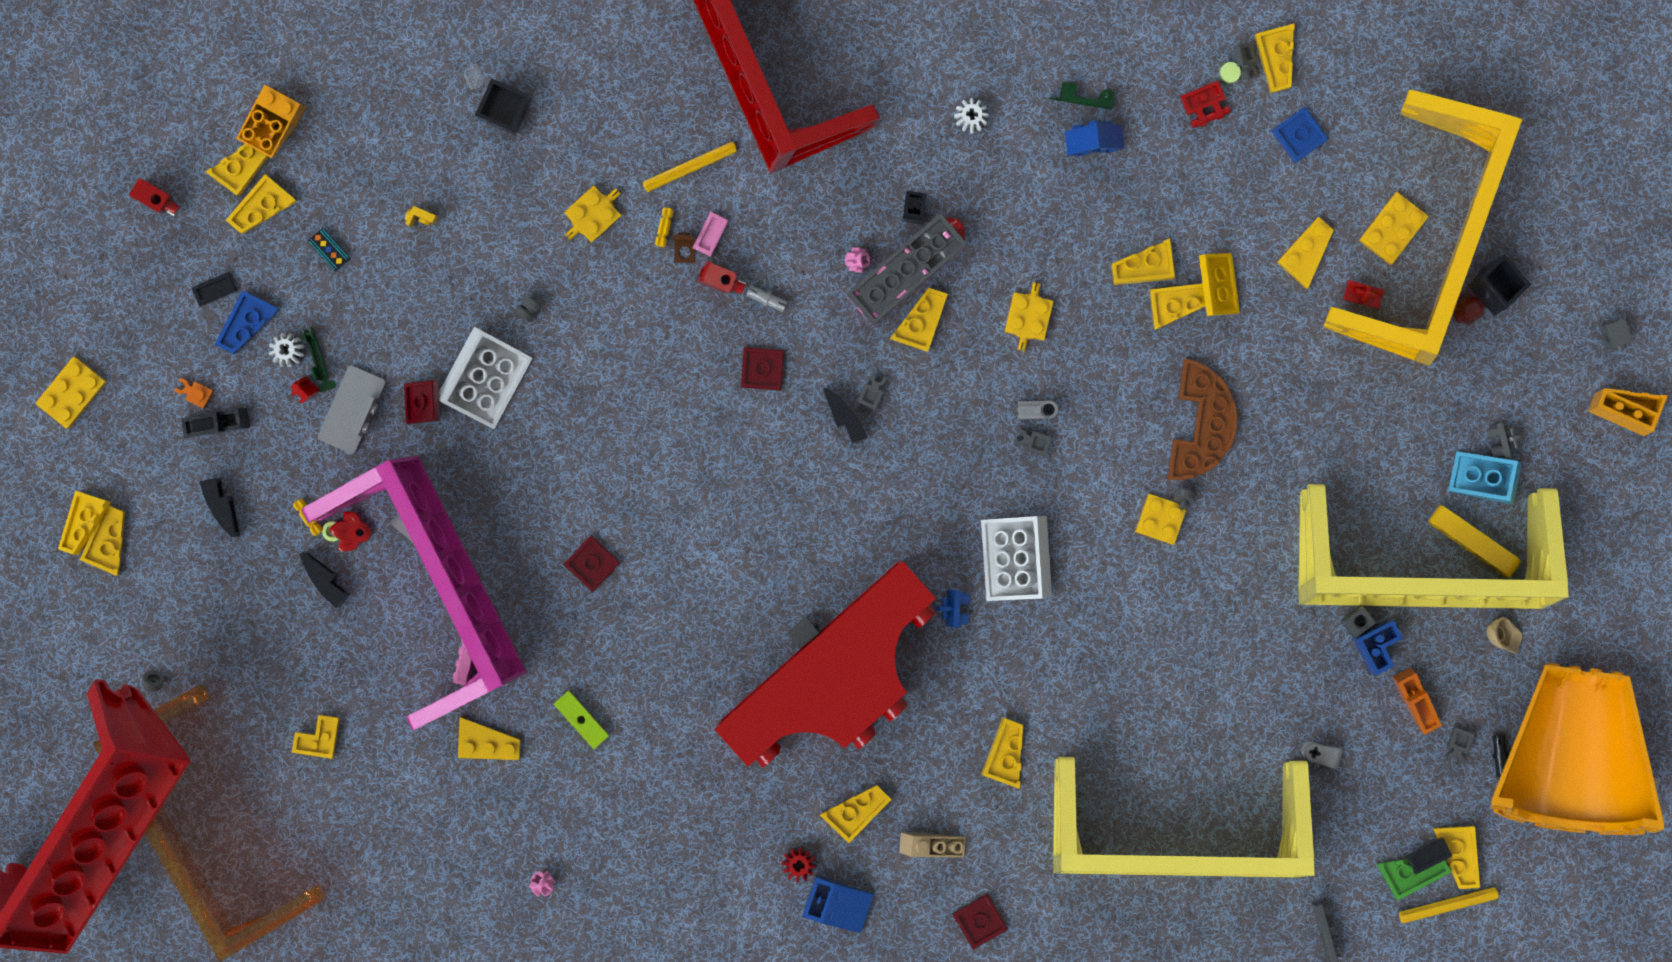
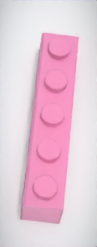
(464, 666)

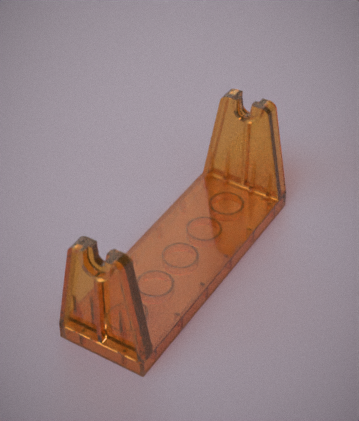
(187, 877)

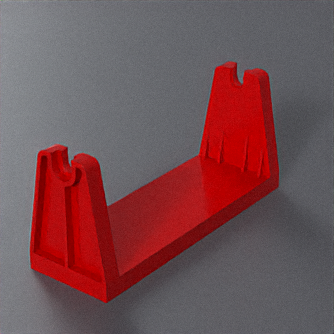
(776, 143)
(99, 828)

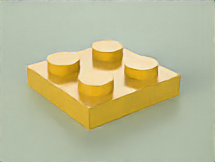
(1160, 519)

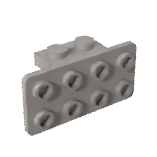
(352, 409)

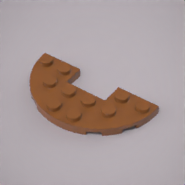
(1213, 427)

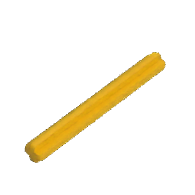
(689, 166)
(1448, 905)

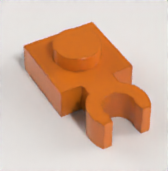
(197, 393)

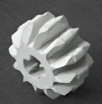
(966, 119)
(293, 349)

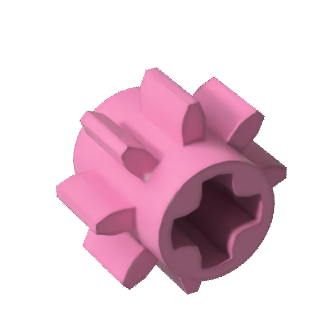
(857, 259)
(542, 883)

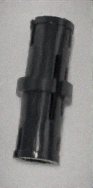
(1500, 754)

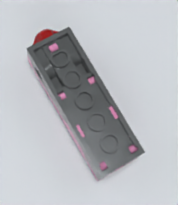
(908, 268)

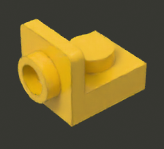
(424, 217)

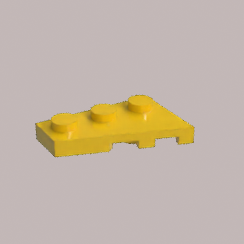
(1146, 266)
(1175, 302)
(106, 541)
(486, 743)
(1004, 756)
(1464, 862)

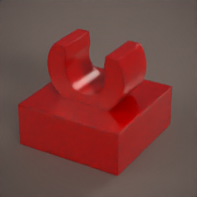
(304, 389)

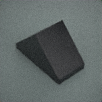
(914, 207)

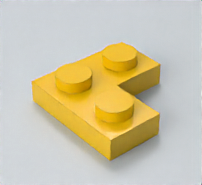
(322, 742)

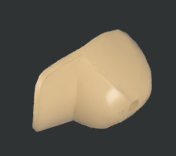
(1504, 635)

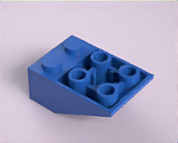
(837, 904)

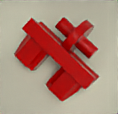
(1363, 294)

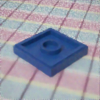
(1299, 135)

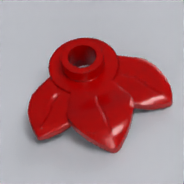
(347, 531)

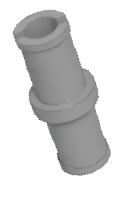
(767, 298)

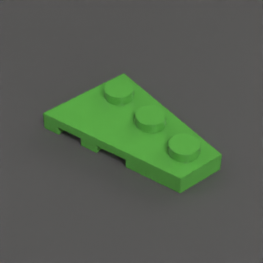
(1404, 881)

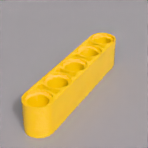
(1474, 541)

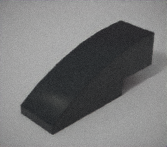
(845, 416)
(215, 422)
(220, 506)
(324, 580)

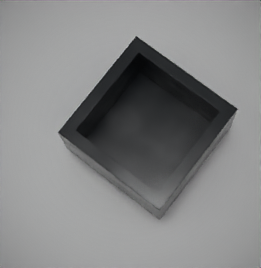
(503, 106)
(1499, 284)

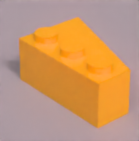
(1628, 409)

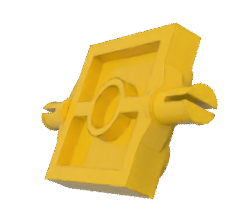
(592, 214)
(1028, 316)

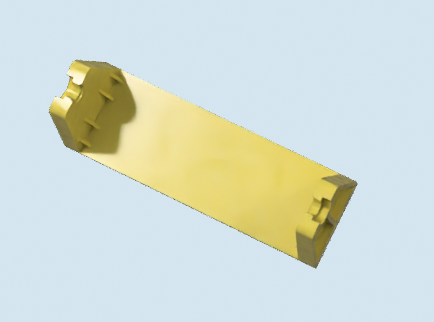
(1543, 583)
(1293, 859)

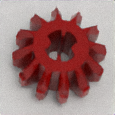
(793, 859)

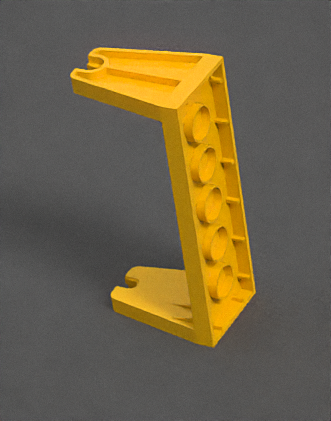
(1493, 133)

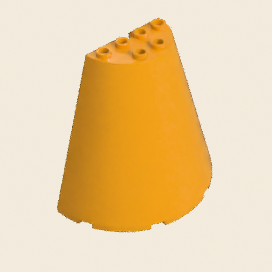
(1580, 758)

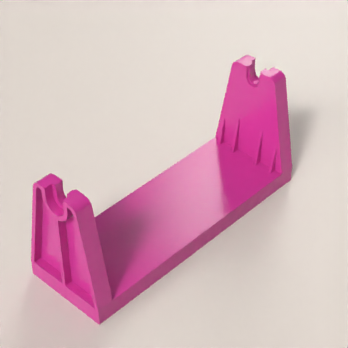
(448, 568)

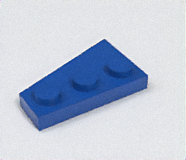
(244, 322)

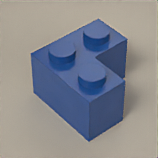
(1093, 138)
(1373, 643)

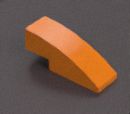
(1417, 700)

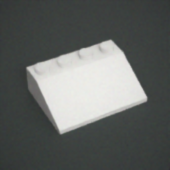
(484, 378)
(1016, 558)

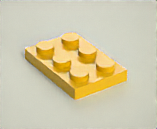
(1393, 228)
(1219, 284)
(71, 392)

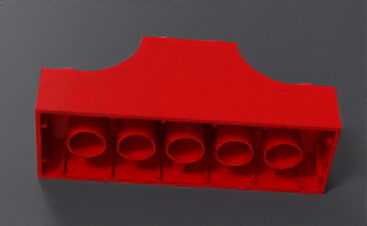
(836, 679)

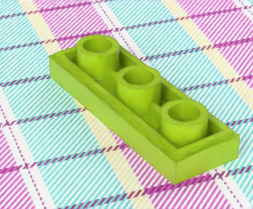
(590, 729)

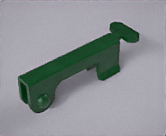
(1068, 95)
(319, 371)

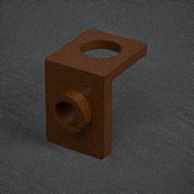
(681, 240)

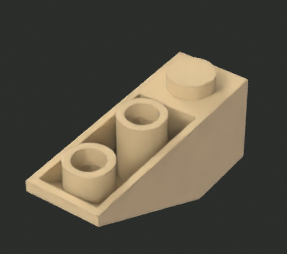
(931, 845)

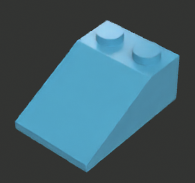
(1485, 477)

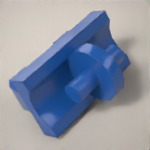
(951, 608)

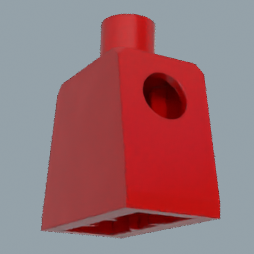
(147, 193)
(711, 277)

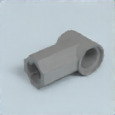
(1034, 409)

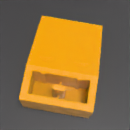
(270, 121)

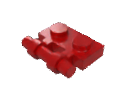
(1203, 98)

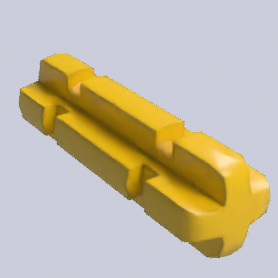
(664, 227)
(315, 528)

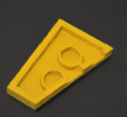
(1276, 56)
(238, 169)
(260, 205)
(1306, 252)
(921, 322)
(81, 521)
(855, 813)

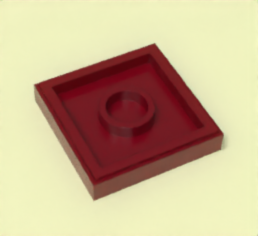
(762, 368)
(421, 402)
(591, 563)
(980, 921)

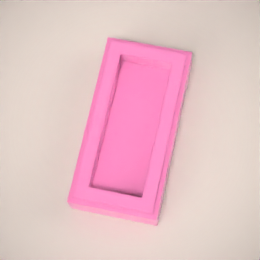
(710, 234)

